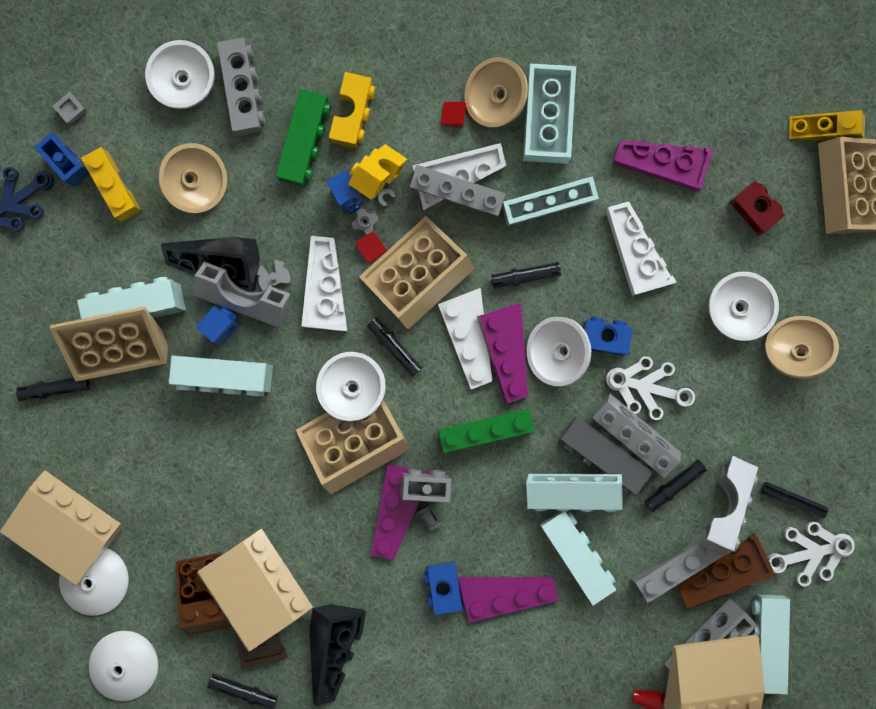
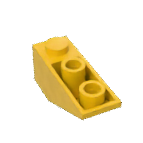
(827, 126)

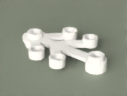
(645, 386)
(814, 552)

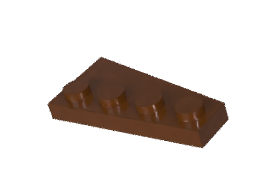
(728, 574)

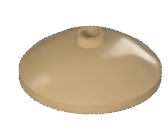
(486, 86)
(207, 175)
(803, 336)

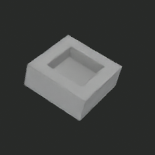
(69, 108)

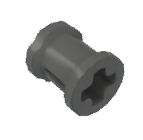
(429, 517)

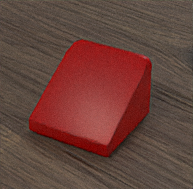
(453, 114)
(371, 247)

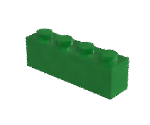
(303, 137)
(486, 430)

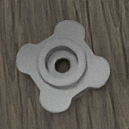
(363, 215)

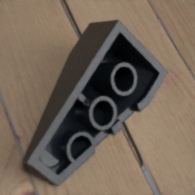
(234, 254)
(331, 638)

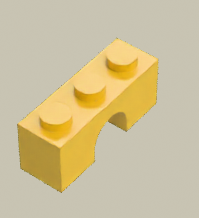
(349, 130)
(376, 170)
(106, 177)

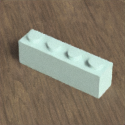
(549, 201)
(574, 491)
(578, 557)
(772, 628)

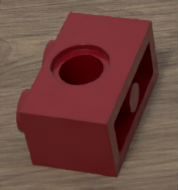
(758, 221)

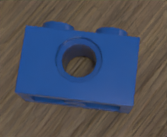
(62, 159)
(346, 196)
(218, 325)
(620, 334)
(448, 601)

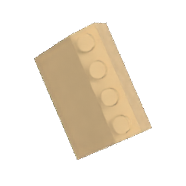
(848, 184)
(417, 272)
(111, 343)
(351, 449)
(60, 528)
(254, 590)
(716, 675)

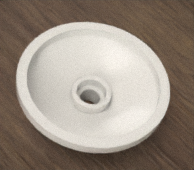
(171, 63)
(758, 303)
(547, 355)
(338, 376)
(108, 586)
(133, 655)

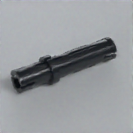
(519, 276)
(377, 326)
(43, 390)
(679, 482)
(251, 695)

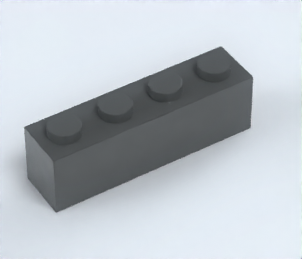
(604, 455)

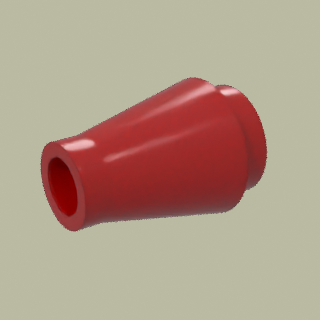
(649, 699)

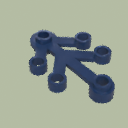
(10, 202)

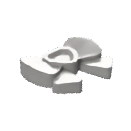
(281, 276)

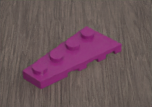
(674, 164)
(506, 349)
(393, 515)
(496, 596)

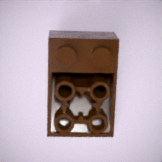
(196, 605)

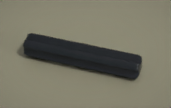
(794, 500)

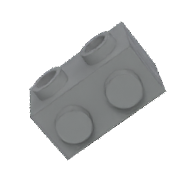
(425, 487)

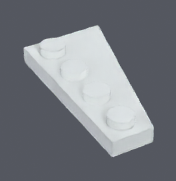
(467, 166)
(639, 258)
(323, 289)
(465, 332)

